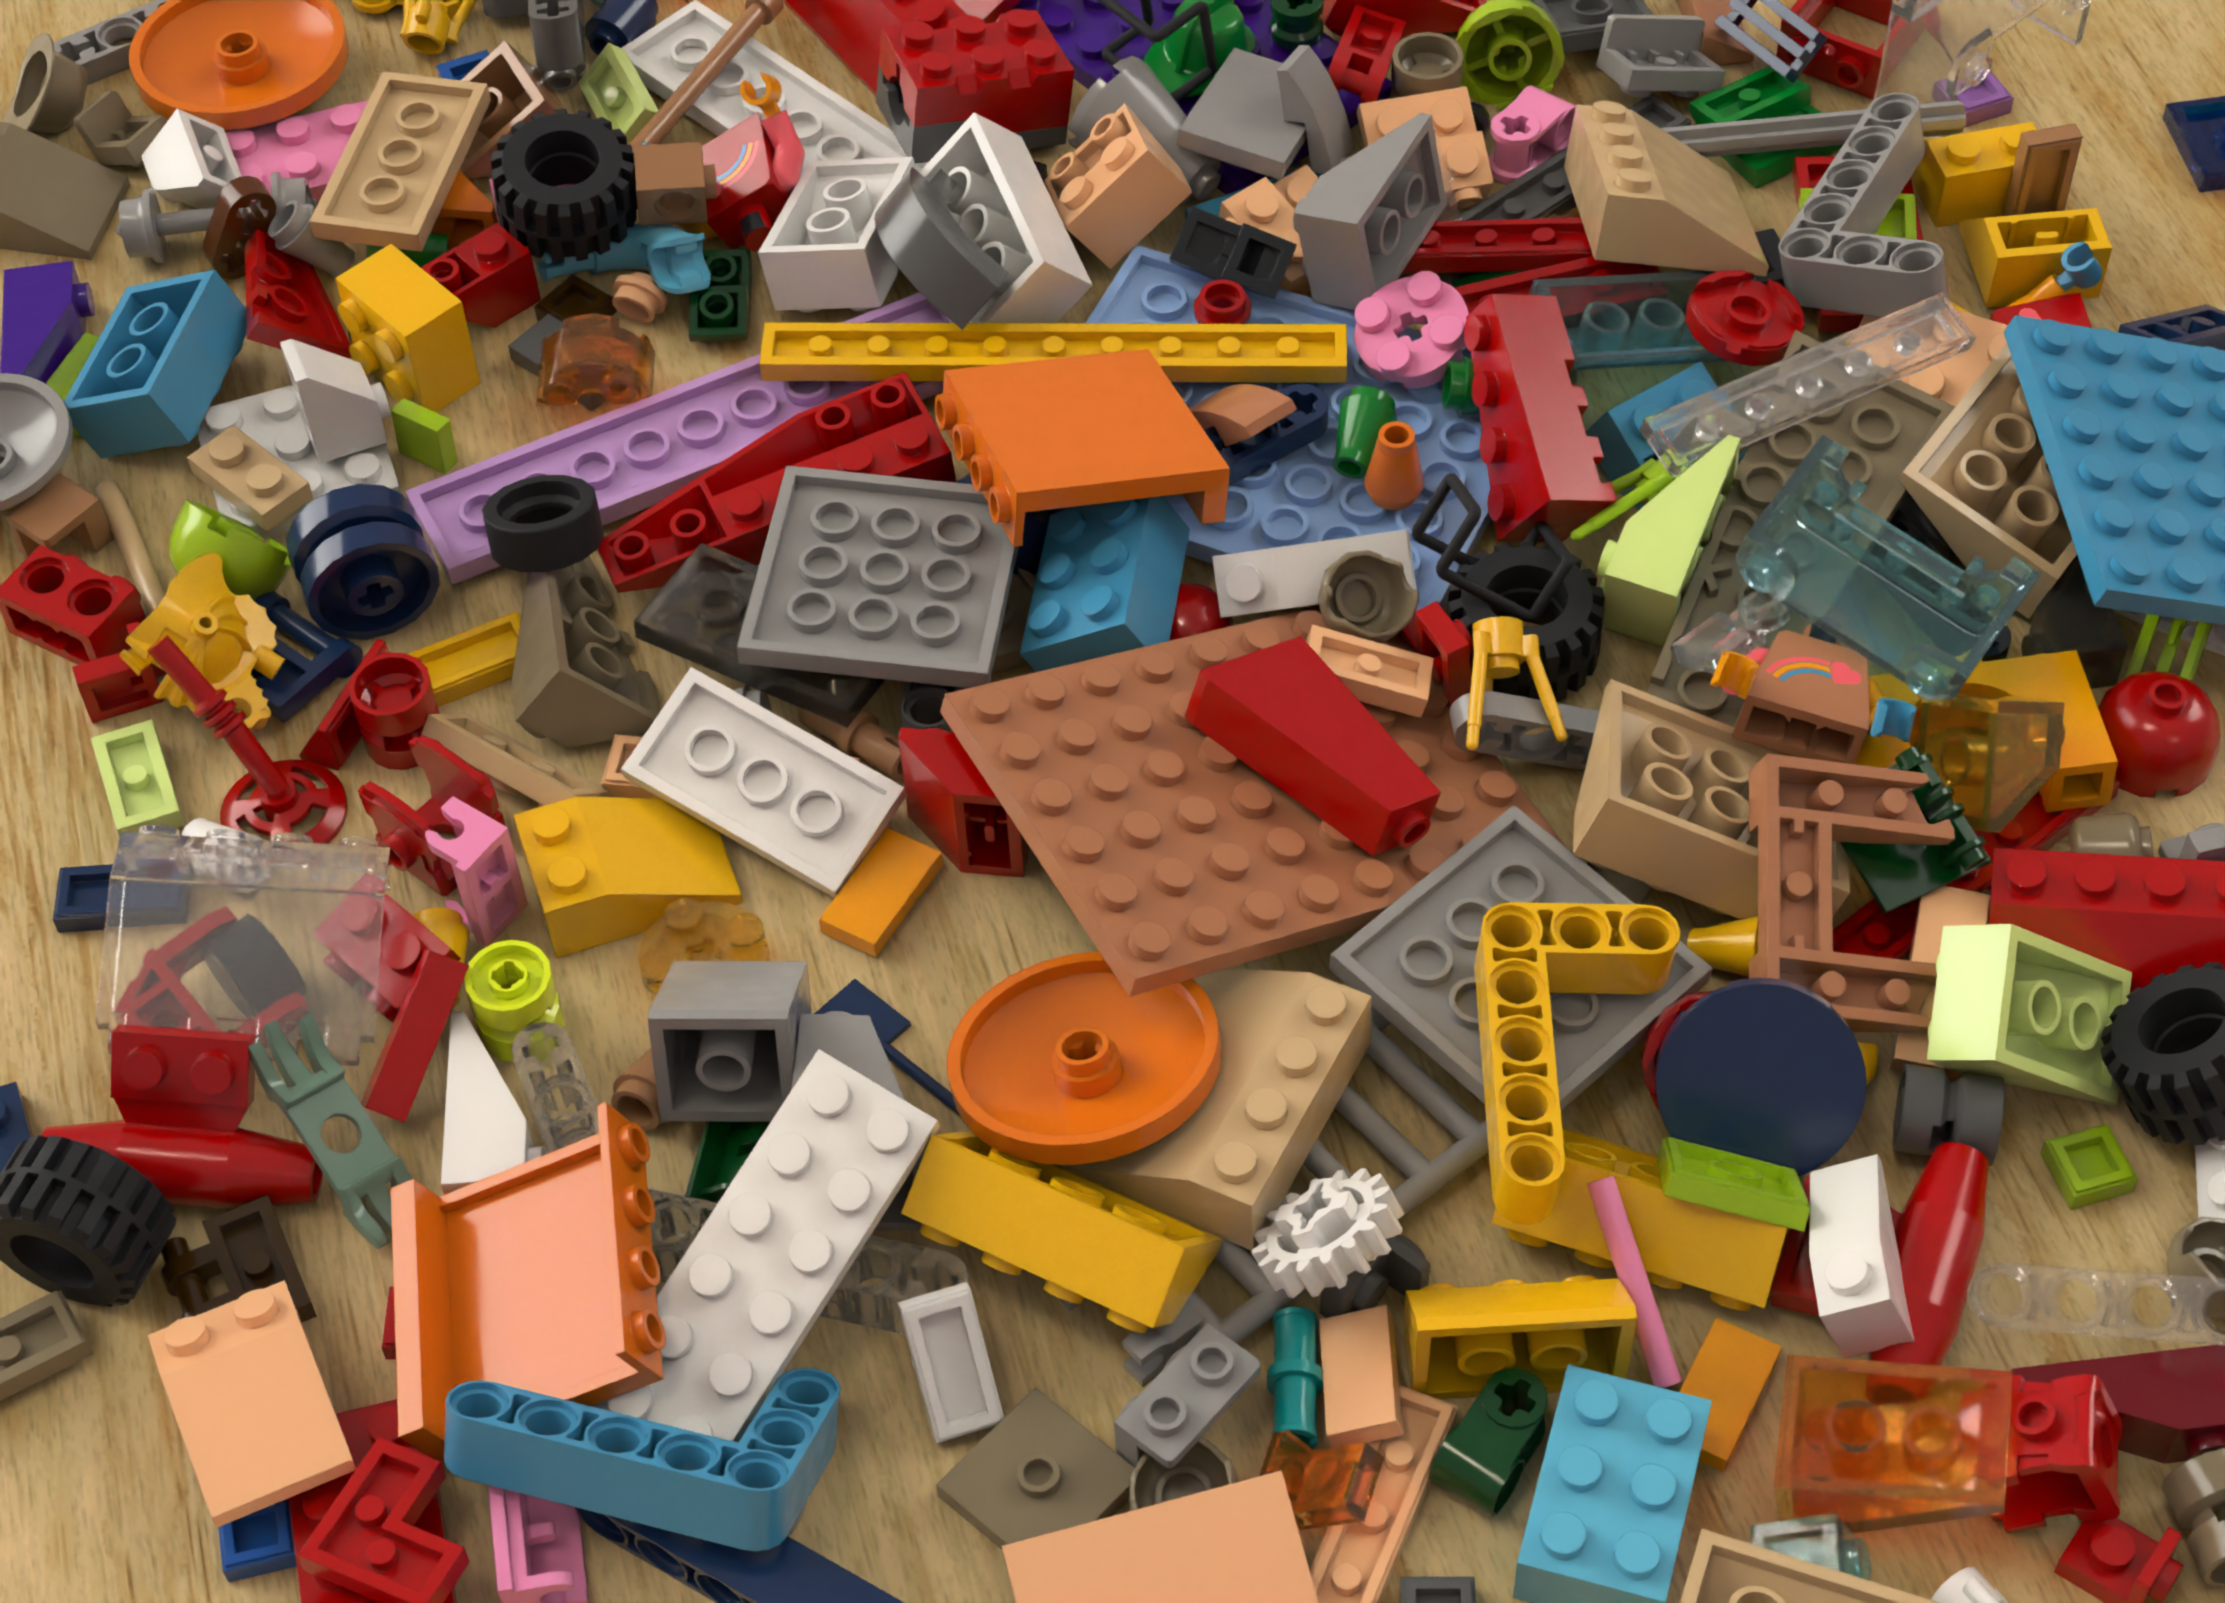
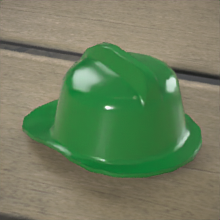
(1183, 52)

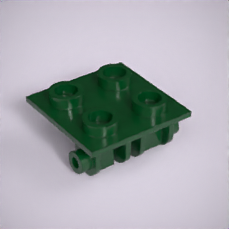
(1909, 871)

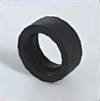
(543, 523)

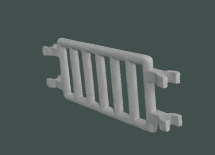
(1155, 1347)

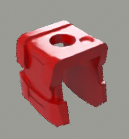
(405, 828)
(2061, 1452)

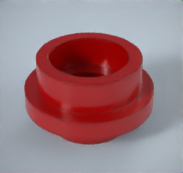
(1222, 303)

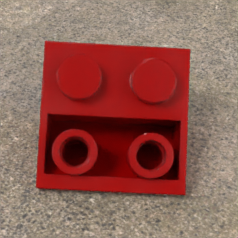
(957, 805)

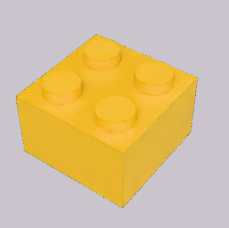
(407, 330)

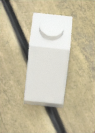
(190, 161)
(335, 401)

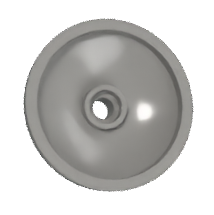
(33, 437)

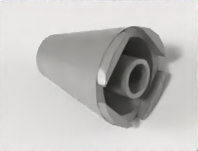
(1156, 109)

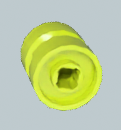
(509, 990)

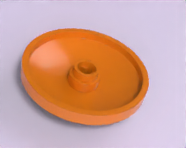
(238, 58)
(1077, 1069)

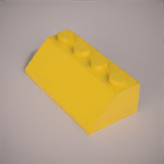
(1061, 1229)
(1675, 1238)

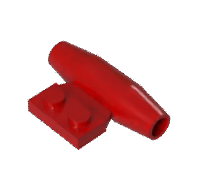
(182, 1118)
(1937, 1250)

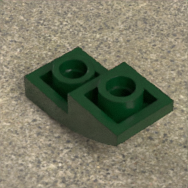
(725, 306)

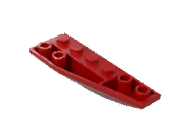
(732, 504)

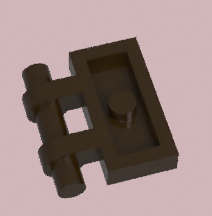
(245, 1249)

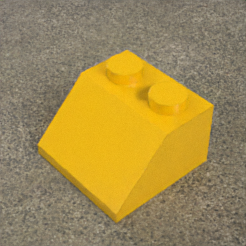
(1968, 173)

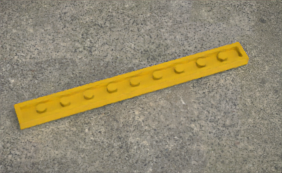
(926, 349)

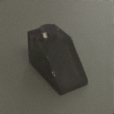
(2071, 622)

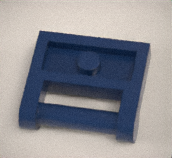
(299, 677)

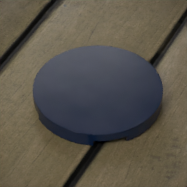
(1762, 1074)

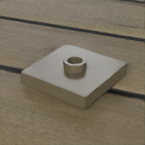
(1036, 1475)

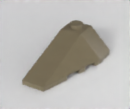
(575, 665)

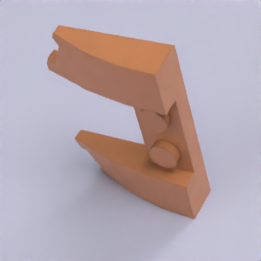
(1797, 814)

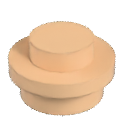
(638, 297)

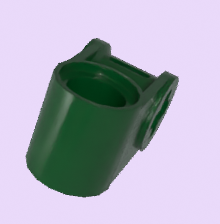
(1488, 1447)

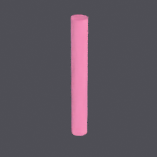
(1633, 1276)

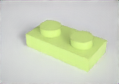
(618, 92)
(137, 778)

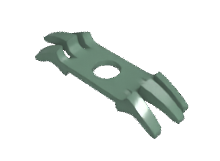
(321, 1097)

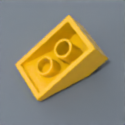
(616, 865)

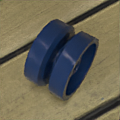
(362, 561)

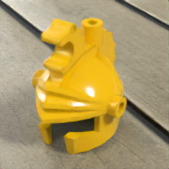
(217, 633)

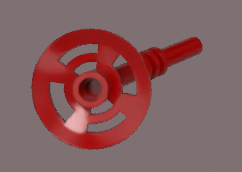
(276, 780)

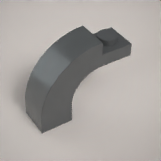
(934, 249)

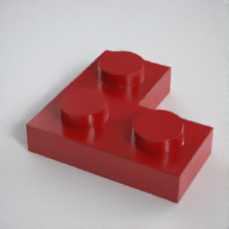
(1448, 643)
(371, 1536)

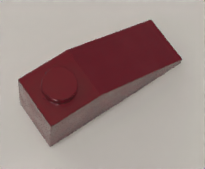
(2165, 1398)

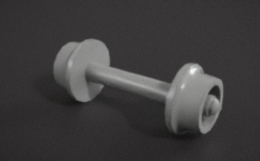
(145, 227)

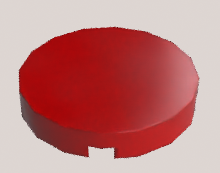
(1743, 317)

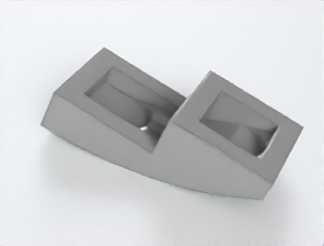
(1313, 99)

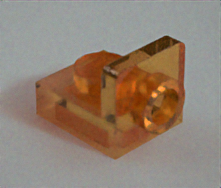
(1326, 1483)

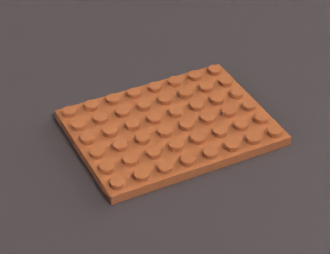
(1175, 842)

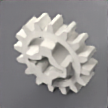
(1328, 1233)

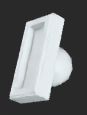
(951, 1362)

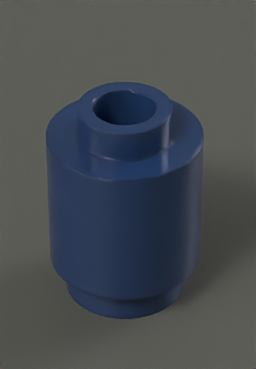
(620, 22)

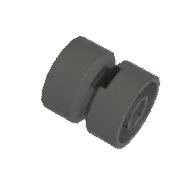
(1942, 1111)

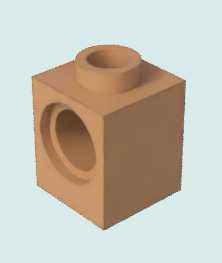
(673, 183)

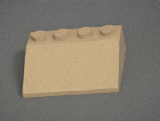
(1654, 196)
(1990, 483)
(1672, 804)
(1283, 1068)

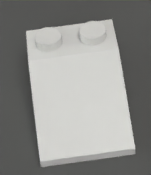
(826, 237)

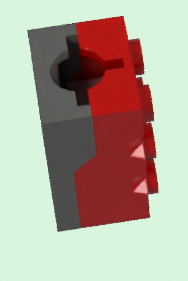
(996, 69)

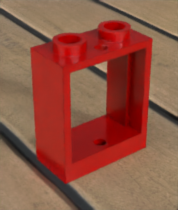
(1845, 62)

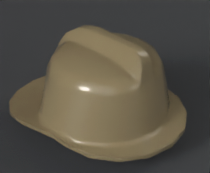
(47, 89)

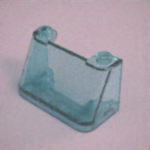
(1876, 582)

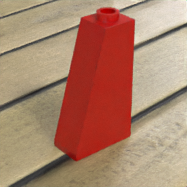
(1315, 743)

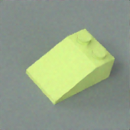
(1662, 546)
(2024, 1010)

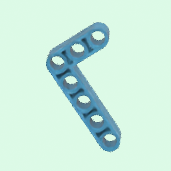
(649, 1470)

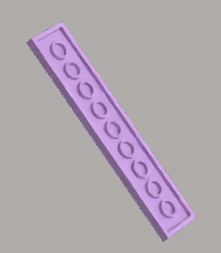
(640, 449)

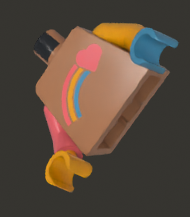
(1810, 697)

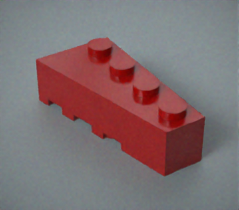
(1532, 418)

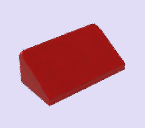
(339, 728)

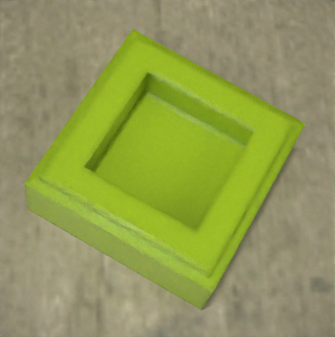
(424, 435)
(2088, 1166)

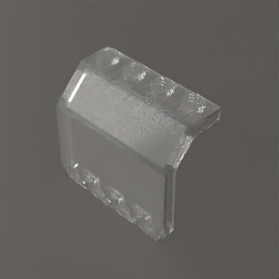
(245, 935)

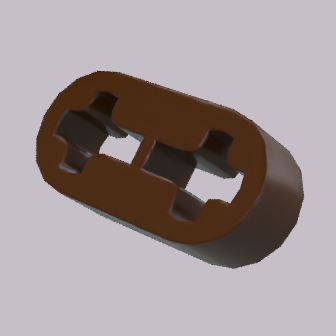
(230, 226)

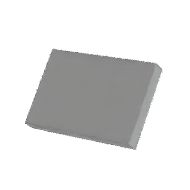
(1243, 118)

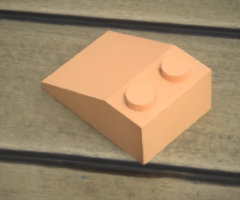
(250, 1403)

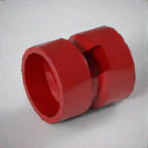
(391, 705)

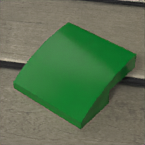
(1759, 97)

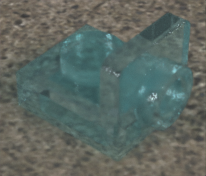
(1817, 1540)

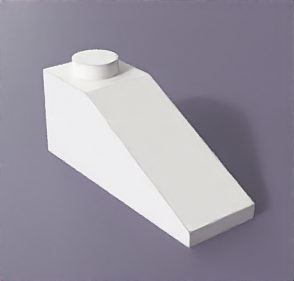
(1293, 573)
(482, 1120)
(1856, 1258)

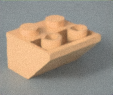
(1116, 186)

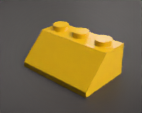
(1470, 1333)

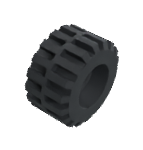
(560, 152)
(1568, 626)
(2171, 1054)
(80, 1220)

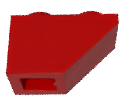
(489, 276)

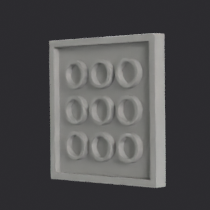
(879, 580)
(1425, 946)

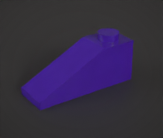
(42, 317)

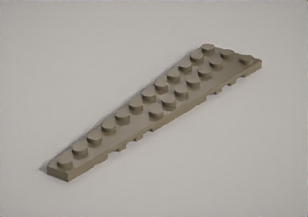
(1883, 437)

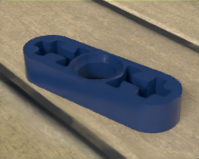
(1298, 432)

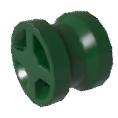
(1296, 22)

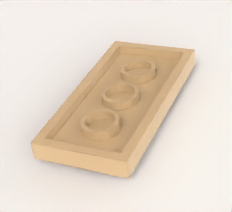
(400, 161)

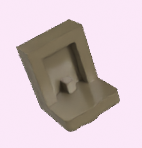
(116, 134)

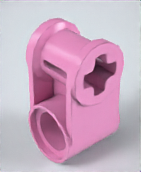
(1529, 133)

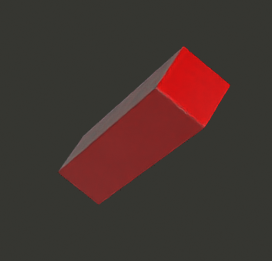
(414, 1035)

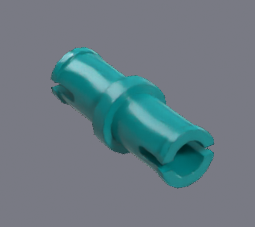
(1294, 1374)

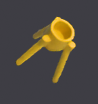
(428, 26)
(1498, 655)

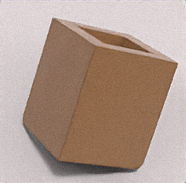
(56, 512)

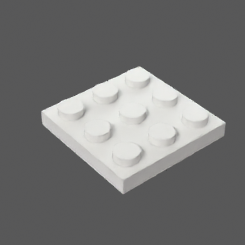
(277, 426)

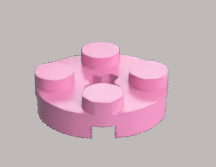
(1403, 303)

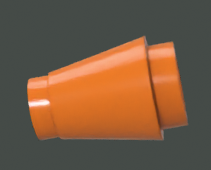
(1394, 470)

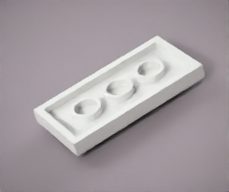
(764, 782)

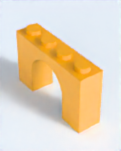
(2086, 754)

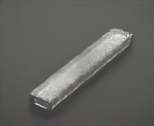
(1809, 382)

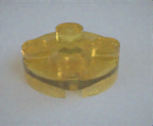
(696, 929)

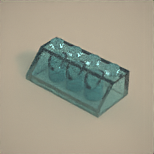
(1628, 318)

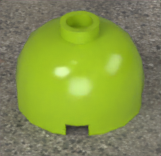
(1509, 49)
(248, 562)

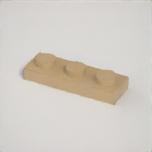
(508, 762)

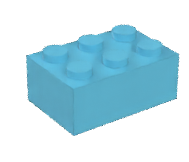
(1611, 1492)

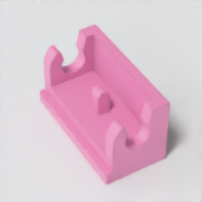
(482, 869)
(537, 1549)

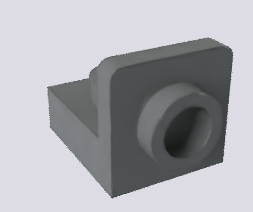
(1401, 1269)

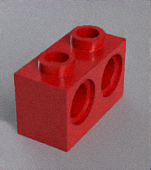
(69, 606)

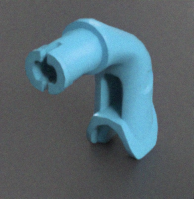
(663, 250)

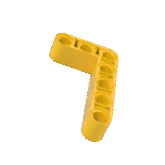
(1521, 960)

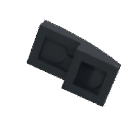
(1233, 252)

